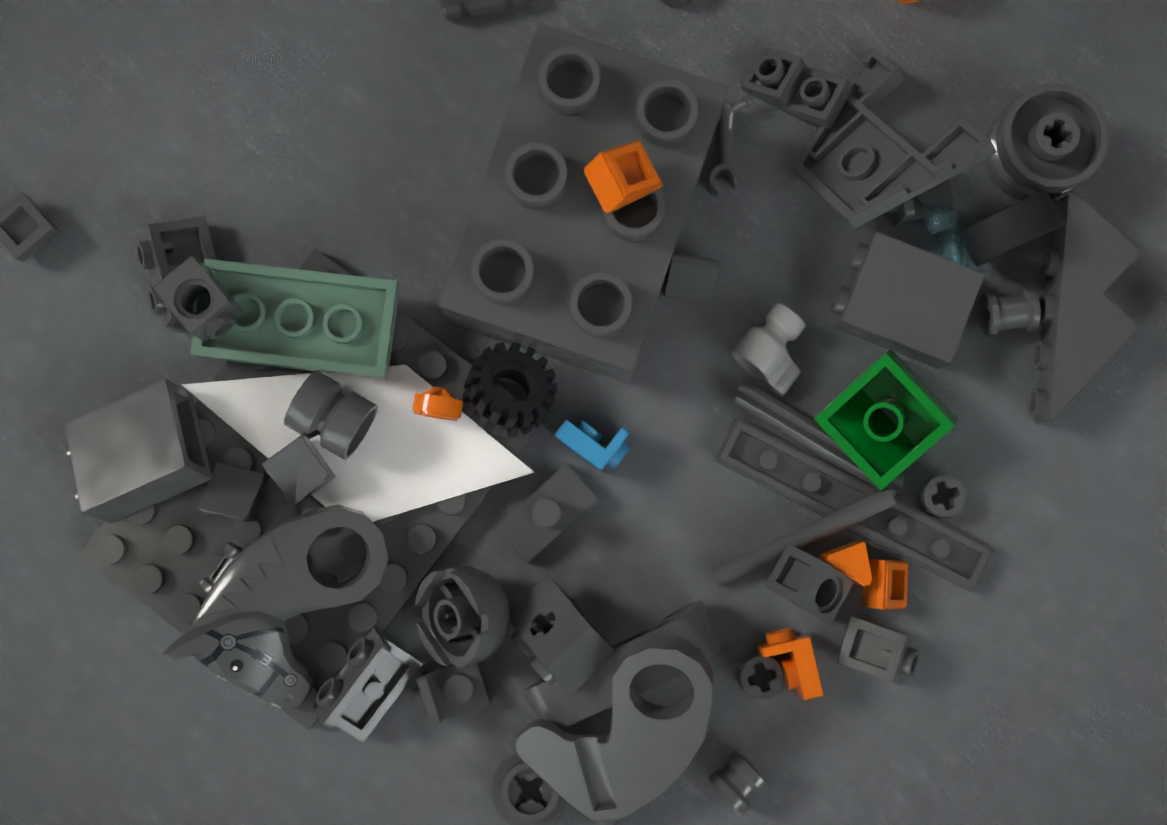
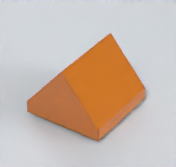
(850, 561)
(887, 586)

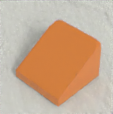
(622, 176)

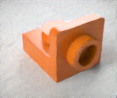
(800, 667)

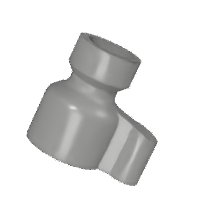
(764, 349)

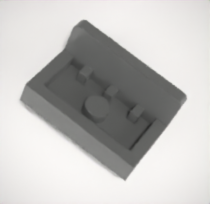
(366, 685)

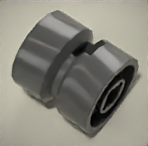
(326, 412)

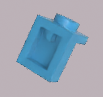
(584, 442)

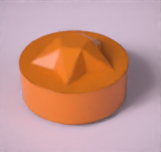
(437, 404)

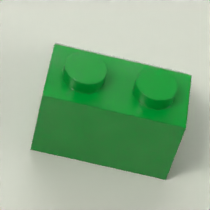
(886, 419)

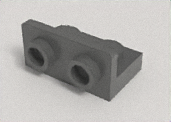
(165, 248)

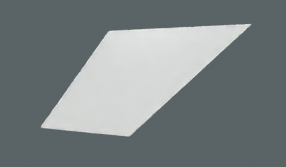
(403, 457)

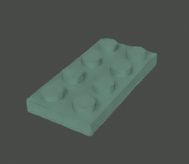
(304, 320)

